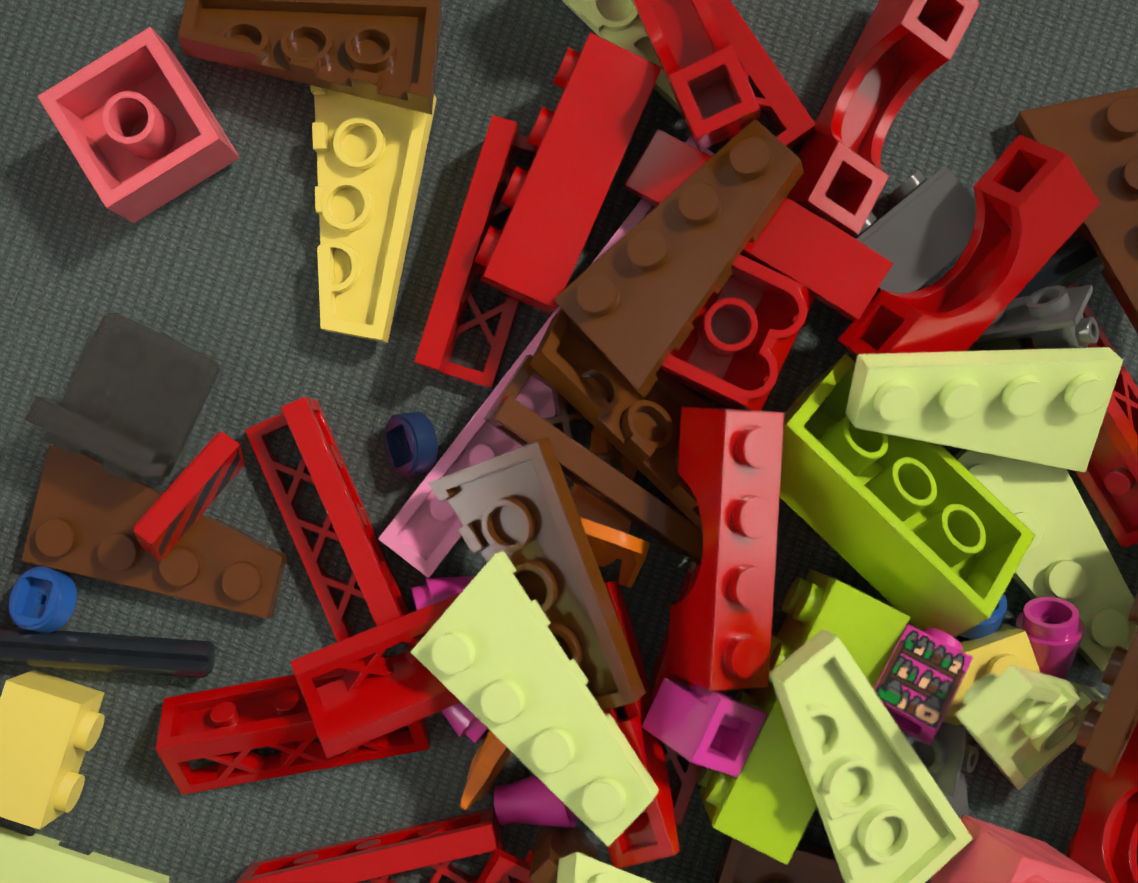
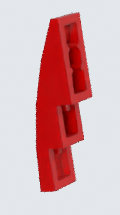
(793, 242)
(654, 830)

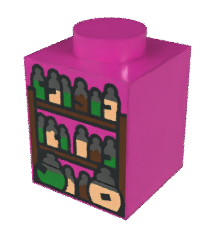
(922, 680)

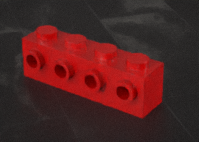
(569, 173)

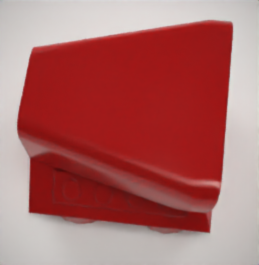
(741, 337)

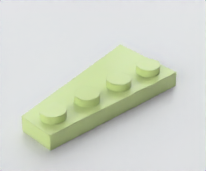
(864, 775)

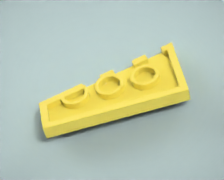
(365, 205)

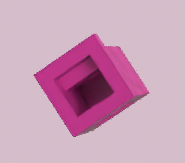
(704, 725)

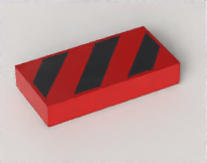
(189, 496)

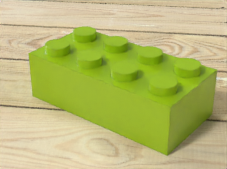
(898, 510)
(772, 796)

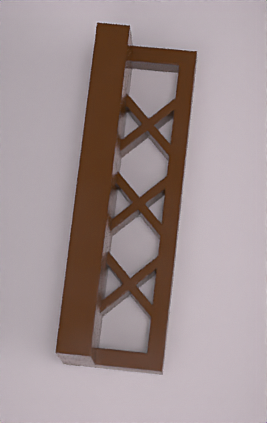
(590, 470)

